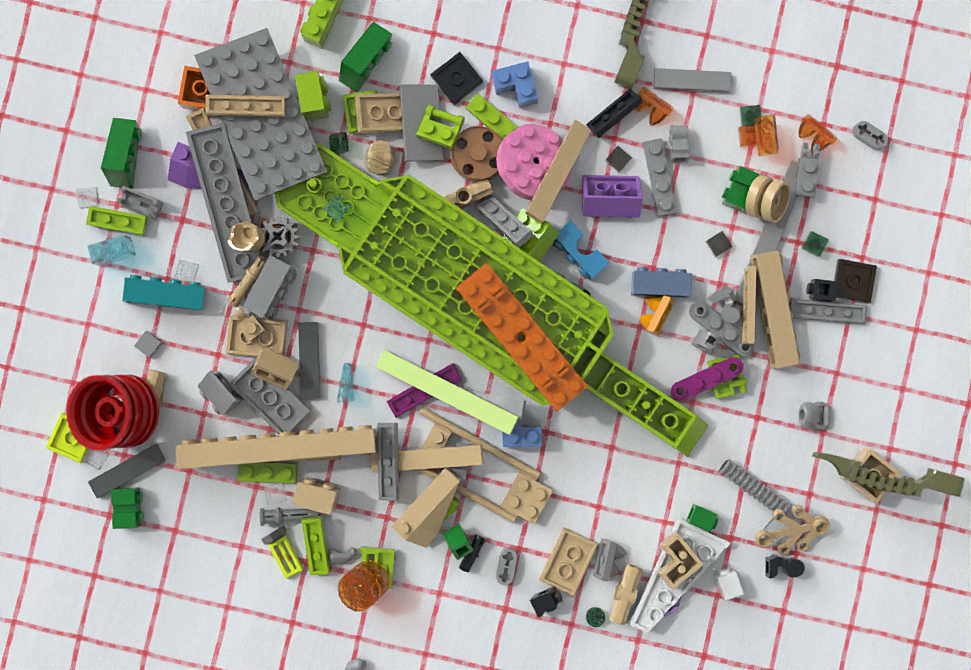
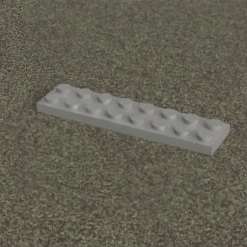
(222, 194)

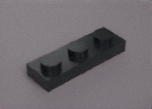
(614, 113)

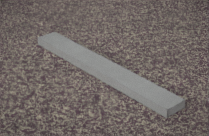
(771, 231)

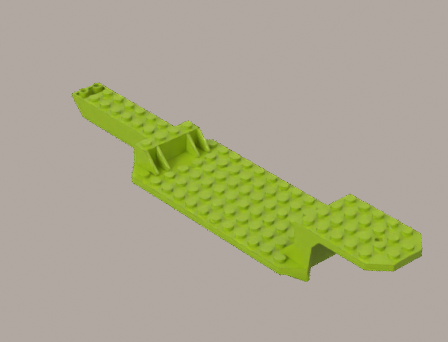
(420, 247)

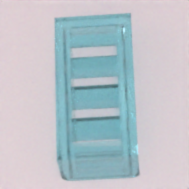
(346, 389)

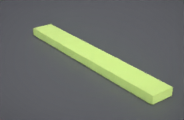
(447, 392)

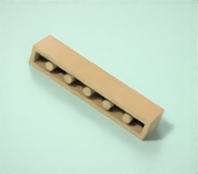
(775, 309)

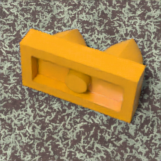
(662, 308)

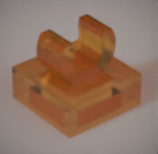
(747, 136)

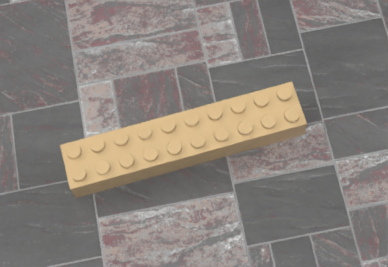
(272, 448)

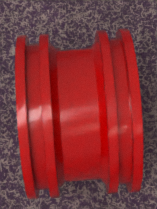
(112, 418)

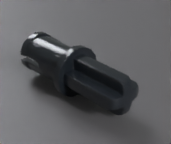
(469, 559)

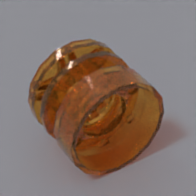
(363, 585)

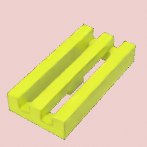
(297, 562)

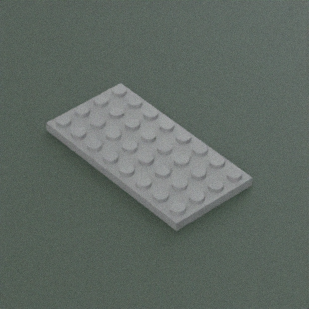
(269, 149)

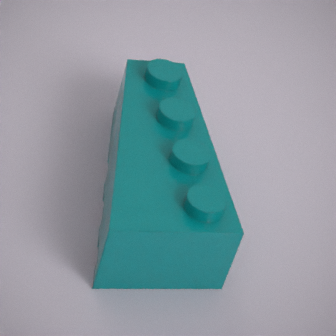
(163, 293)

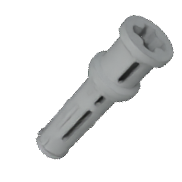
(279, 519)

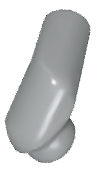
(341, 558)
(356, 664)

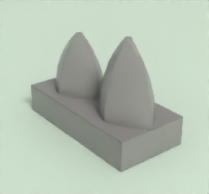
(607, 553)

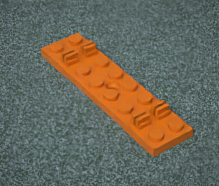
(535, 354)

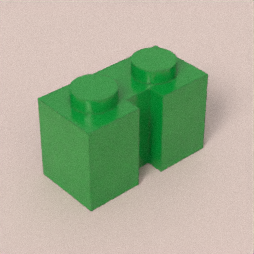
(736, 194)
(126, 508)

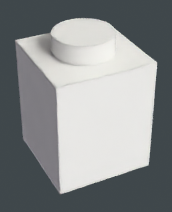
(728, 584)

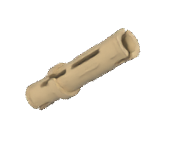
(247, 282)

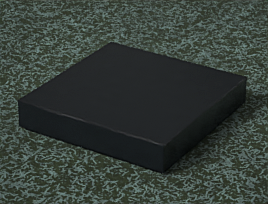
(456, 78)

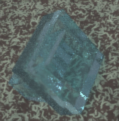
(337, 208)

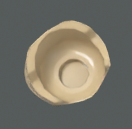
(379, 157)
(246, 237)

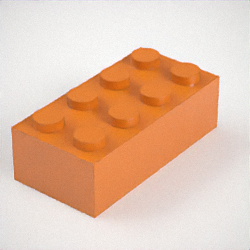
(193, 89)

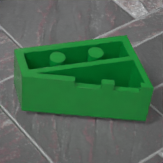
(364, 56)
(121, 153)

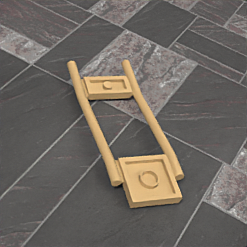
(525, 496)

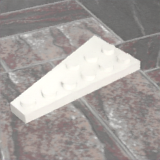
(657, 595)

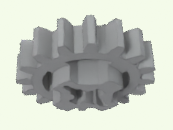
(284, 232)

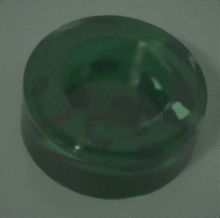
(595, 617)

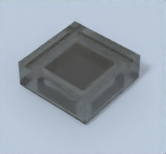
(618, 159)
(718, 244)

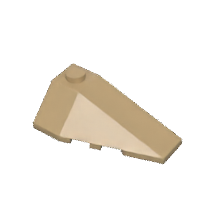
(425, 516)

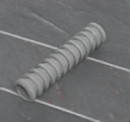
(753, 487)

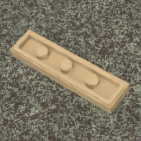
(245, 105)
(749, 302)

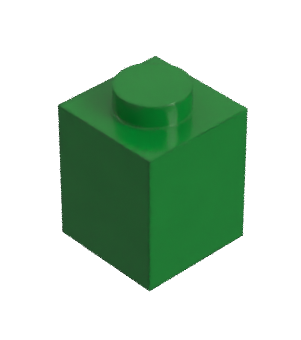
(702, 518)
(458, 542)

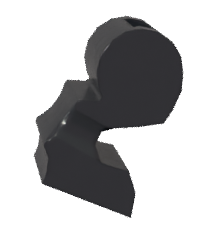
(792, 567)

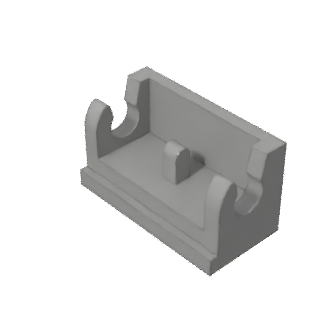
(140, 203)

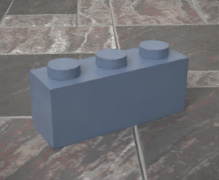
(661, 282)

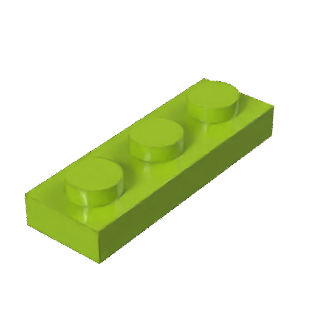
(490, 116)
(116, 220)
(268, 472)
(316, 545)

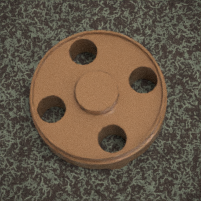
(476, 153)

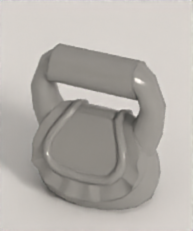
(810, 413)

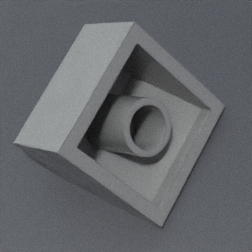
(219, 392)

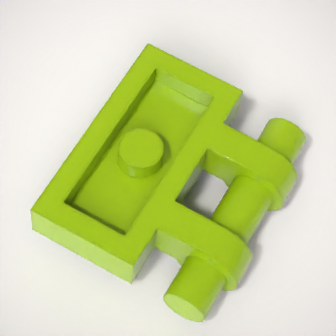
(726, 388)

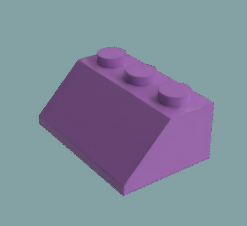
(611, 196)

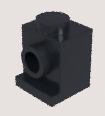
(828, 287)
(546, 601)

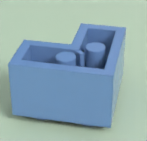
(516, 78)
(523, 436)

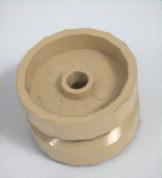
(768, 198)

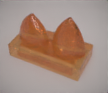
(660, 109)
(810, 126)
(766, 135)

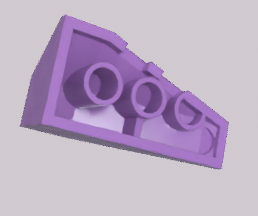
(183, 170)

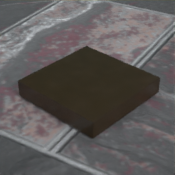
(855, 280)

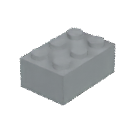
(270, 288)

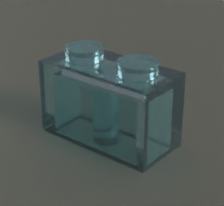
(111, 250)

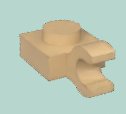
(250, 325)

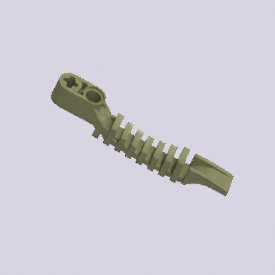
(633, 59)
(933, 479)

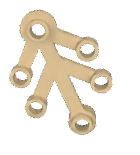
(794, 531)

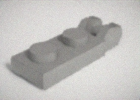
(807, 172)

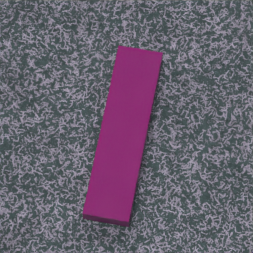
(413, 396)

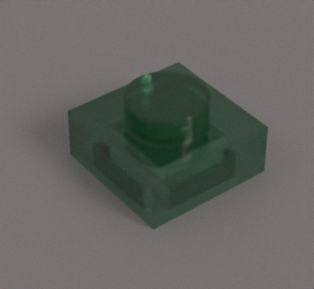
(748, 114)
(339, 143)
(814, 243)

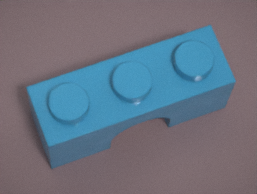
(589, 264)

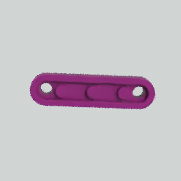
(707, 378)

